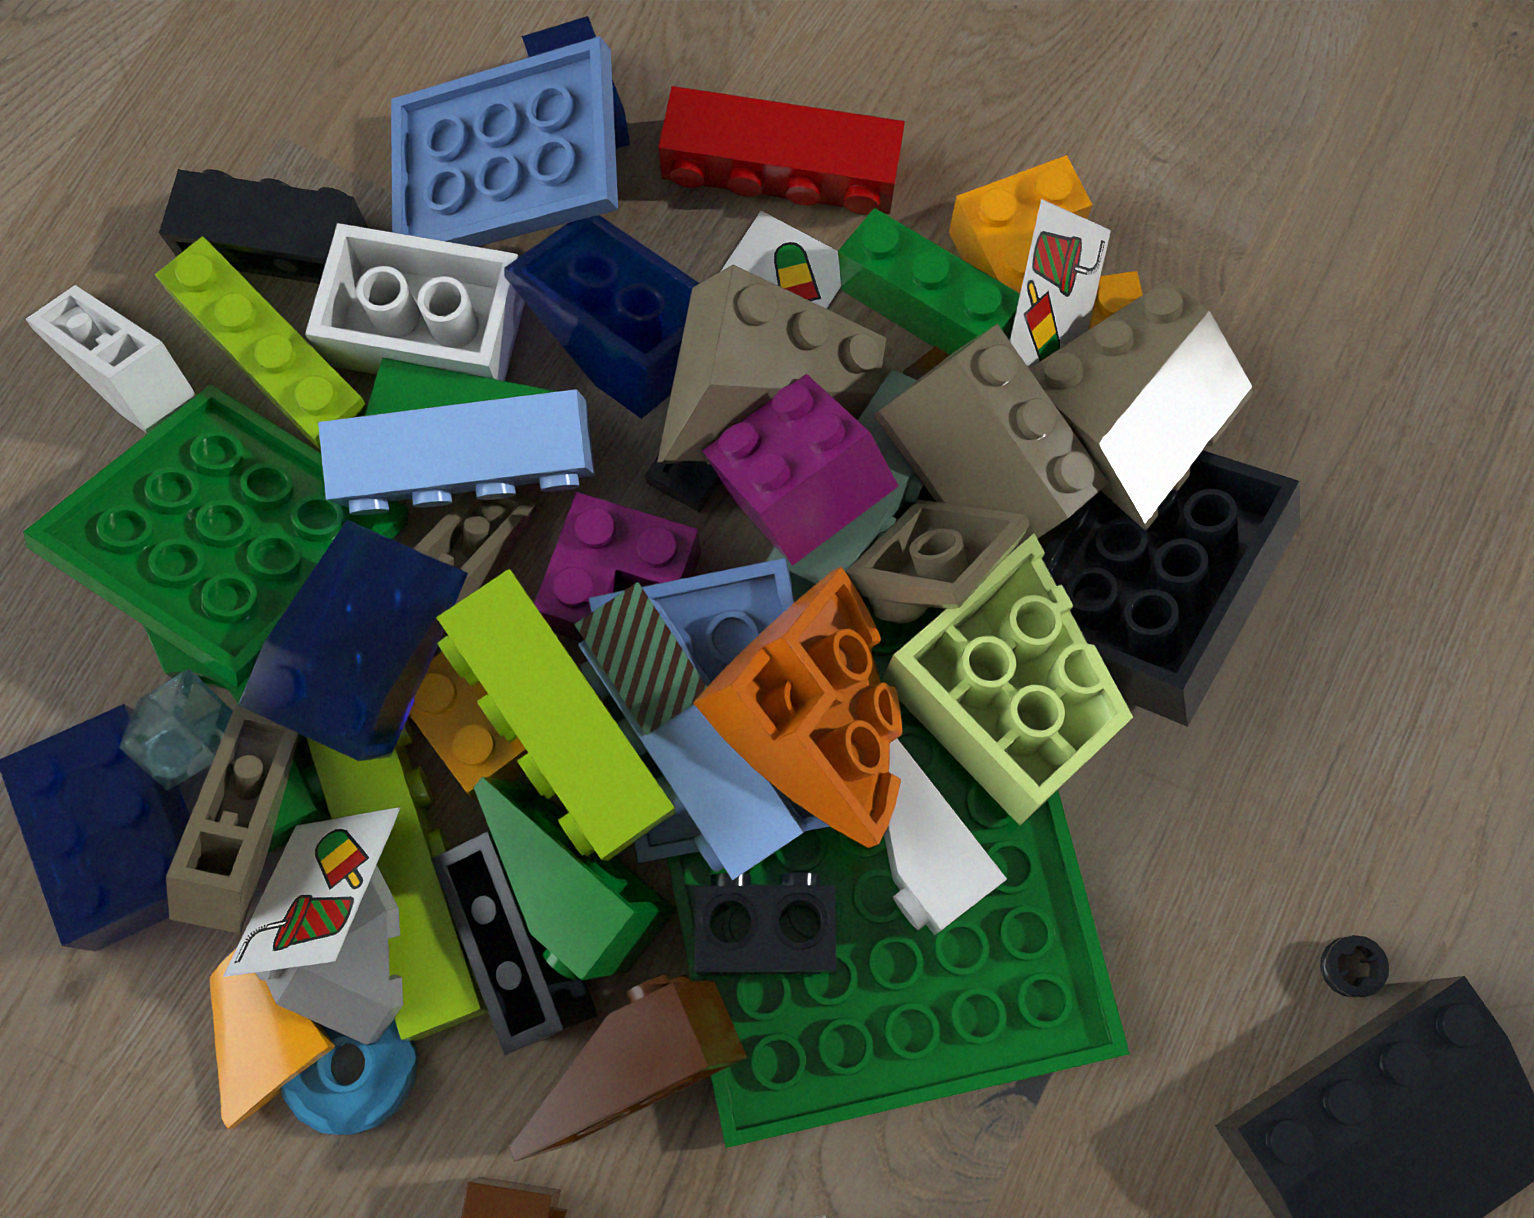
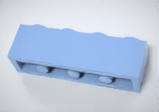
(457, 450)
(728, 800)

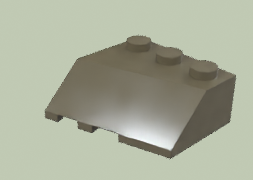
(750, 342)
(1147, 394)

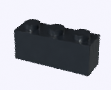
(257, 224)
(518, 985)

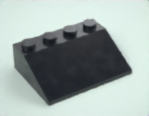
(1179, 593)
(1396, 1118)

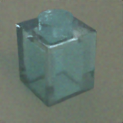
(176, 729)

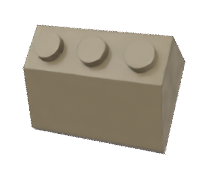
(992, 437)

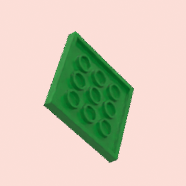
(203, 530)

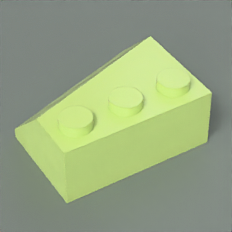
(1011, 685)

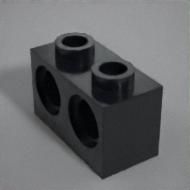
(765, 947)

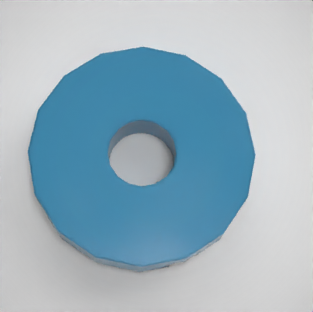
(365, 1104)

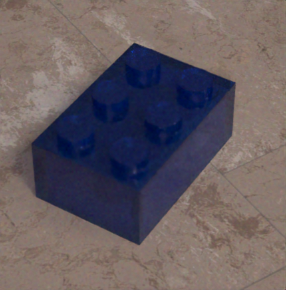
(95, 830)

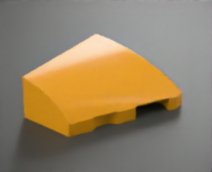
(257, 1043)

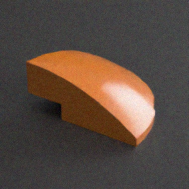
(813, 710)

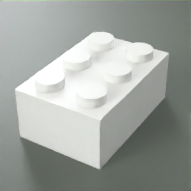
(414, 304)

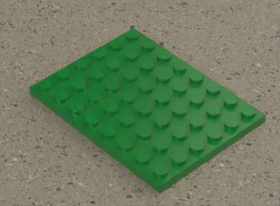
(911, 1012)

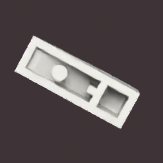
(114, 357)
(932, 851)

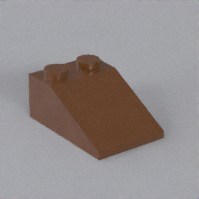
(638, 1056)

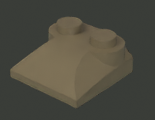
(934, 558)

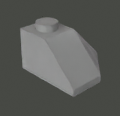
(356, 989)

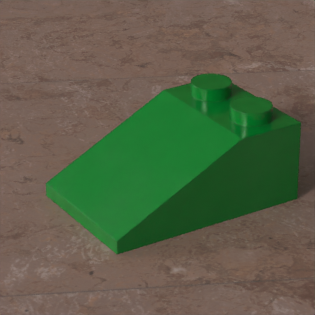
(581, 908)

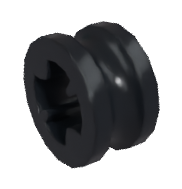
(1361, 986)

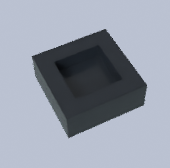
(686, 481)

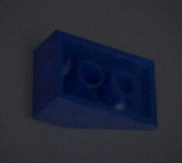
(609, 307)
(355, 644)

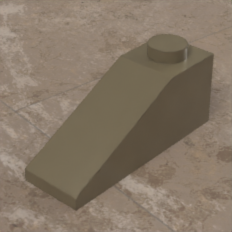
(478, 537)
(231, 824)

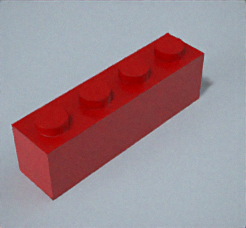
(780, 150)

